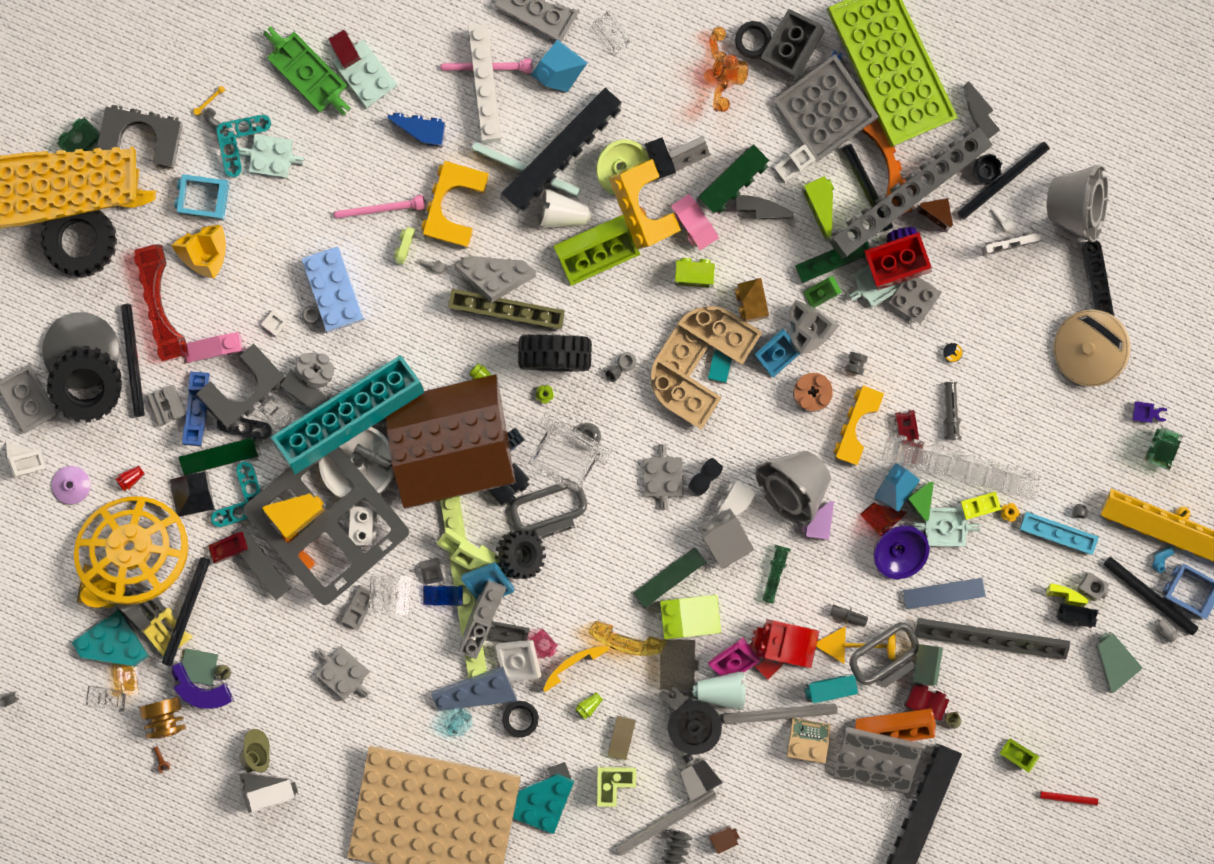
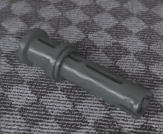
(952, 421)

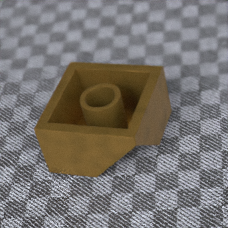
(752, 300)

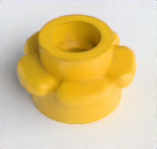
(1010, 507)

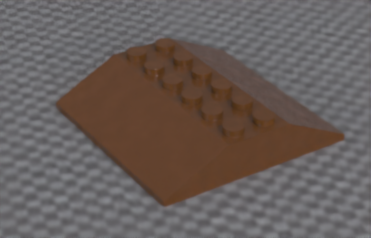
(450, 443)

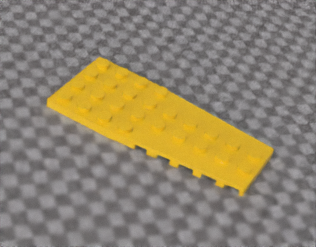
(64, 184)

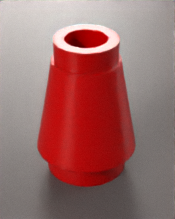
(129, 478)

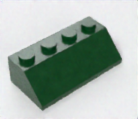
(733, 179)

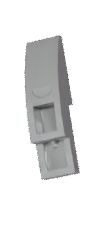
(480, 619)

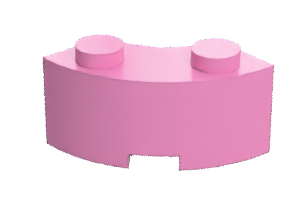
(694, 222)

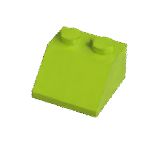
(694, 273)

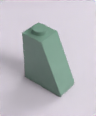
(1116, 661)

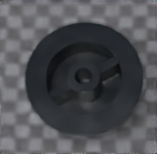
(694, 727)

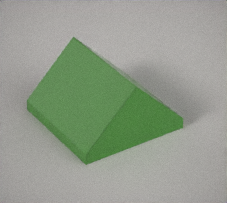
(921, 501)

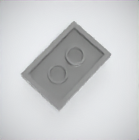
(27, 399)

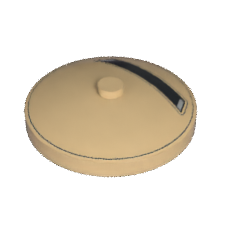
(1092, 348)

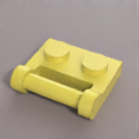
(160, 635)

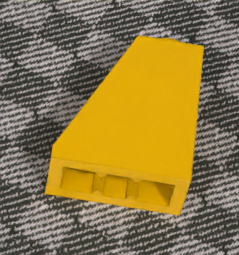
(294, 513)

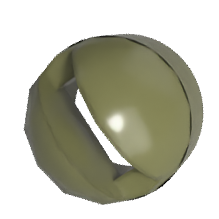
(219, 669)
(953, 720)

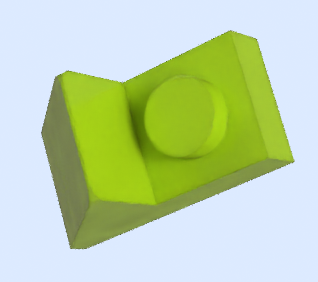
(1019, 755)

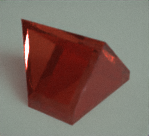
(881, 517)

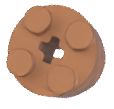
(807, 401)

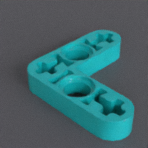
(231, 139)
(241, 476)

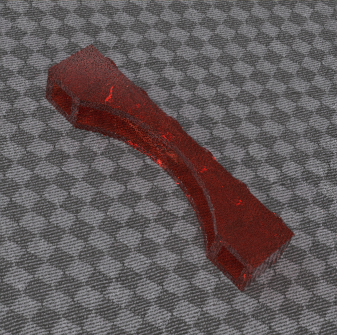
(151, 265)

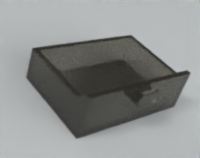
(678, 665)

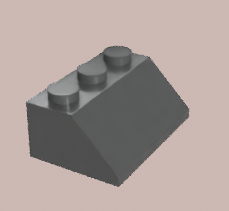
(793, 44)

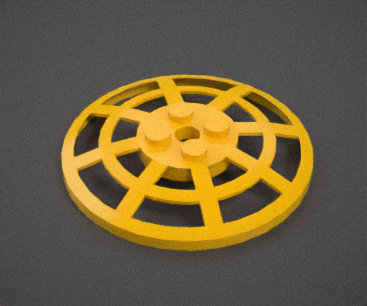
(136, 556)

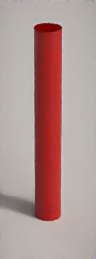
(1068, 798)

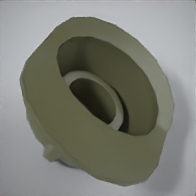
(255, 751)

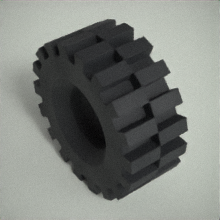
(532, 554)

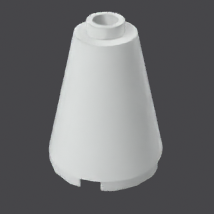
(561, 211)

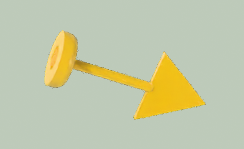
(835, 645)

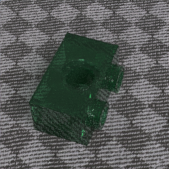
(83, 127)

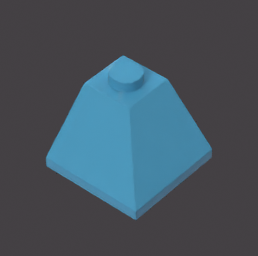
(559, 67)
(897, 487)

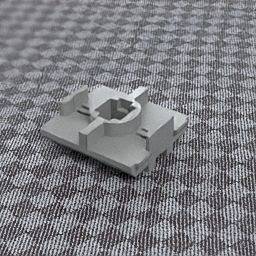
(155, 402)

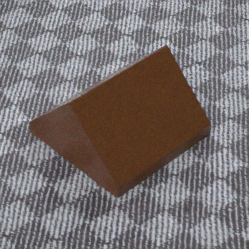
(938, 212)

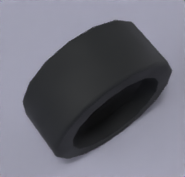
(752, 25)
(520, 733)

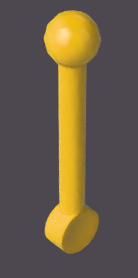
(197, 111)

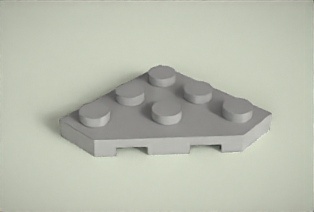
(494, 275)

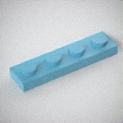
(1059, 533)

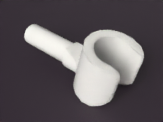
(1006, 226)

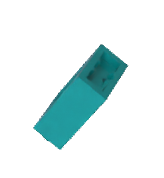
(831, 688)

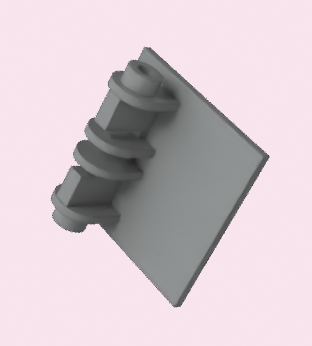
(915, 298)

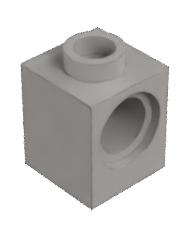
(1085, 585)

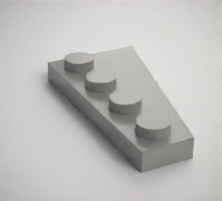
(545, 17)

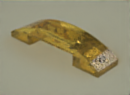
(604, 634)

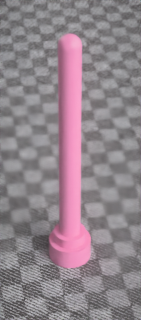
(524, 66)
(416, 203)

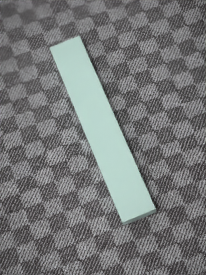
(518, 166)

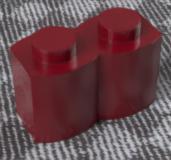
(921, 699)

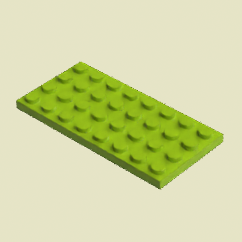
(892, 67)

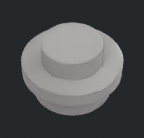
(311, 315)
(626, 361)

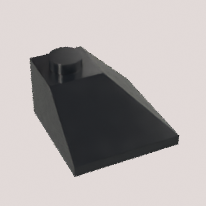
(192, 494)

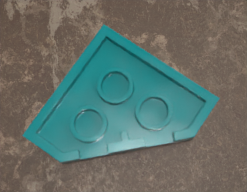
(111, 642)
(543, 802)

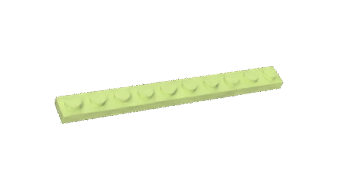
(454, 521)

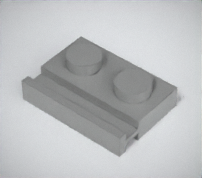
(689, 153)

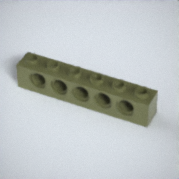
(507, 310)

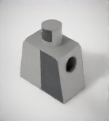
(698, 776)

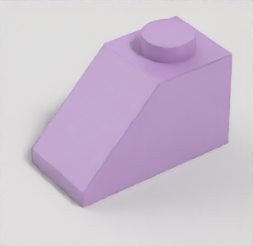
(821, 524)

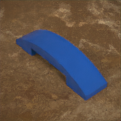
(196, 411)

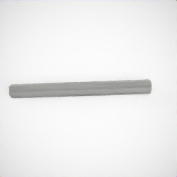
(783, 713)
(665, 822)

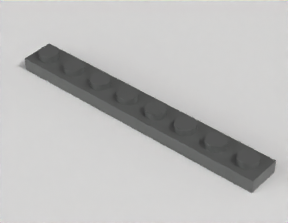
(992, 638)

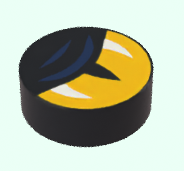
(952, 352)

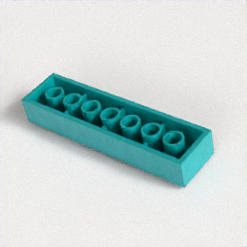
(347, 414)

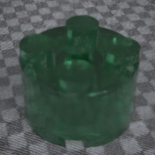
(1164, 449)

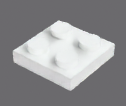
(518, 660)

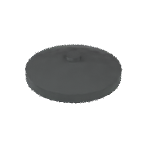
(80, 330)

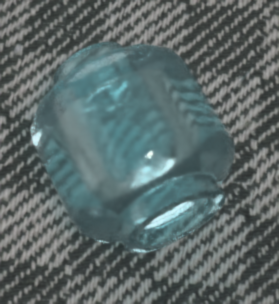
(458, 722)

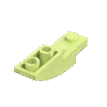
(465, 552)

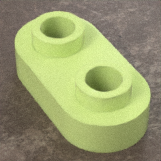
(402, 252)

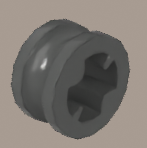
(9, 699)

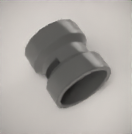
(856, 363)

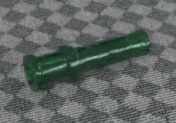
(778, 564)

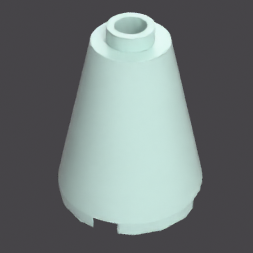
(722, 691)

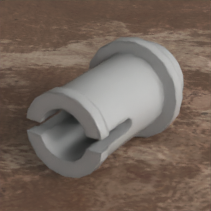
(1167, 631)

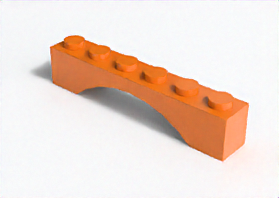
(894, 167)

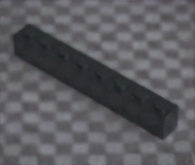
(561, 150)
(926, 806)

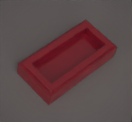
(344, 49)
(228, 547)

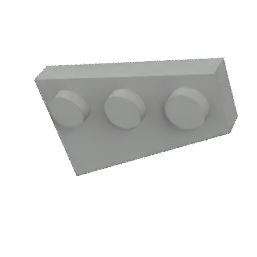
(1010, 243)

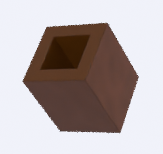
(724, 839)

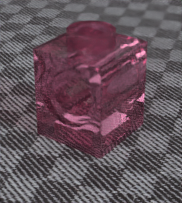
(542, 634)

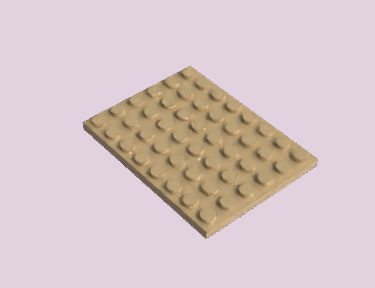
(431, 811)

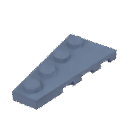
(479, 690)

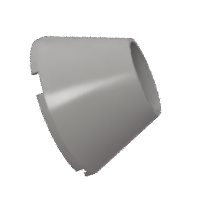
(1079, 201)
(794, 485)

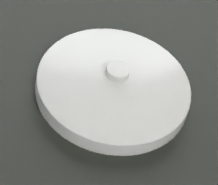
(380, 479)

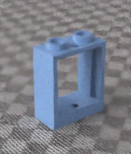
(1207, 605)

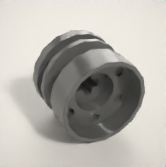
(138, 613)

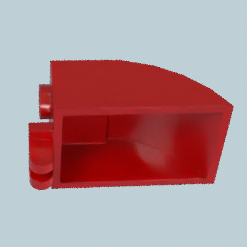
(786, 643)

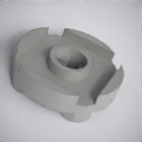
(319, 362)

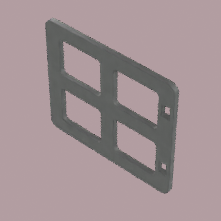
(327, 523)

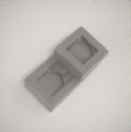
(358, 608)

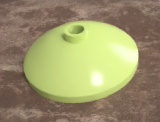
(621, 151)

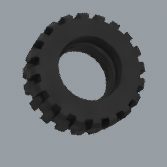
(92, 262)
(554, 353)
(80, 408)

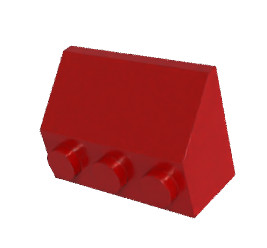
(898, 261)

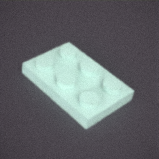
(367, 76)

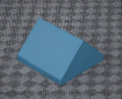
(777, 353)

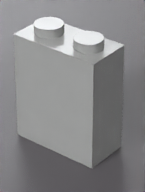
(725, 538)

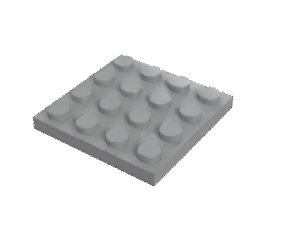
(826, 108)

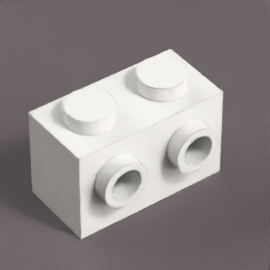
(362, 525)

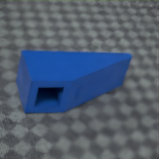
(427, 132)

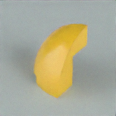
(203, 250)

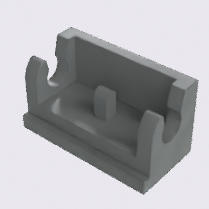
(507, 632)
(676, 699)

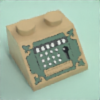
(808, 740)

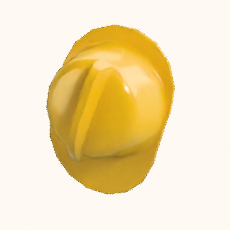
(93, 601)

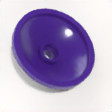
(907, 558)

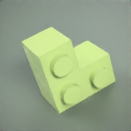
(609, 779)

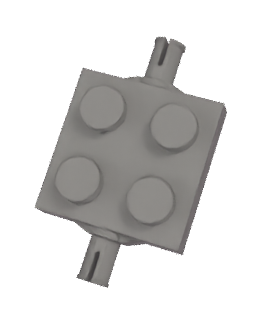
(663, 477)
(342, 673)

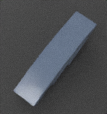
(944, 593)

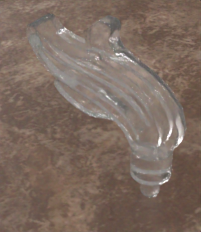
(892, 805)

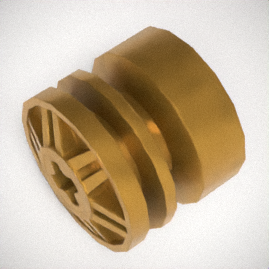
(162, 718)

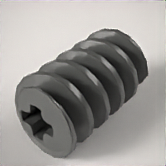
(677, 847)

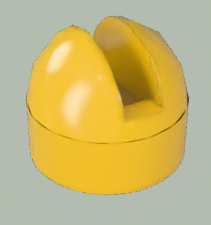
(1180, 510)

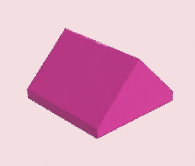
(735, 658)

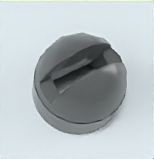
(613, 373)
(1079, 511)

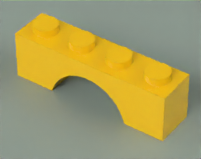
(866, 402)

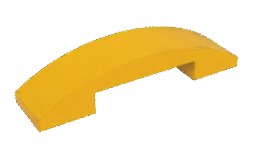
(594, 652)

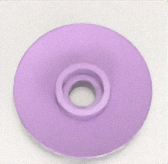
(80, 487)

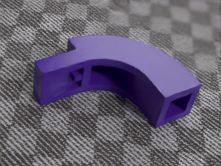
(198, 696)

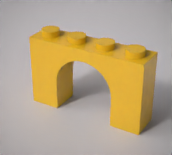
(451, 177)
(626, 189)

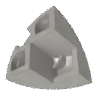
(809, 327)

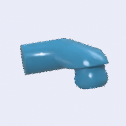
(1159, 559)

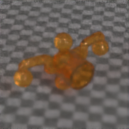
(725, 70)

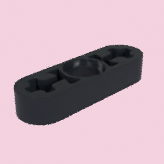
(257, 434)

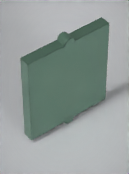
(200, 666)

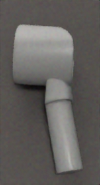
(439, 267)

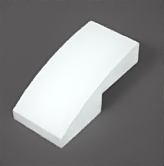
(795, 163)

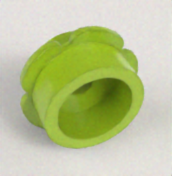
(544, 399)

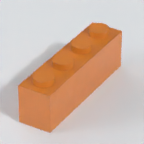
(905, 725)

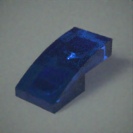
(442, 595)

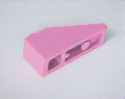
(215, 347)

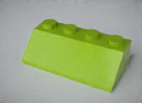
(596, 250)

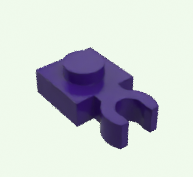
(1145, 412)

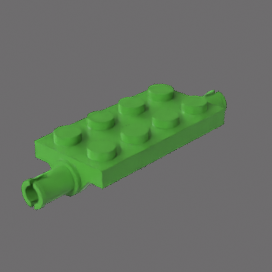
(307, 71)

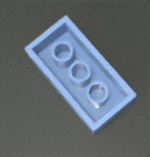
(332, 289)

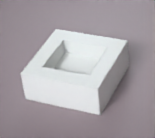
(274, 323)

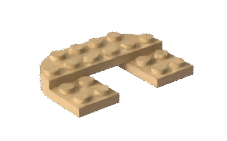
(685, 349)

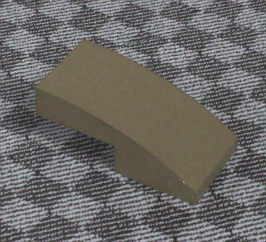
(621, 737)

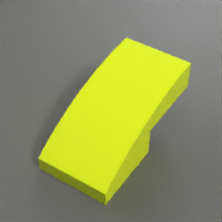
(980, 505)
(1071, 596)

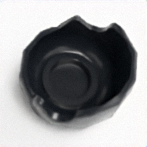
(987, 168)

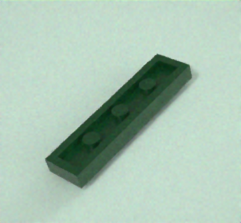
(827, 262)

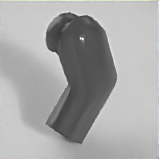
(212, 122)

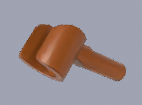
(161, 760)

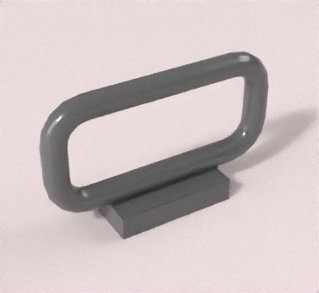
(553, 525)
(894, 669)

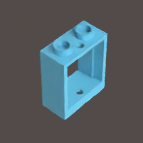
(221, 199)

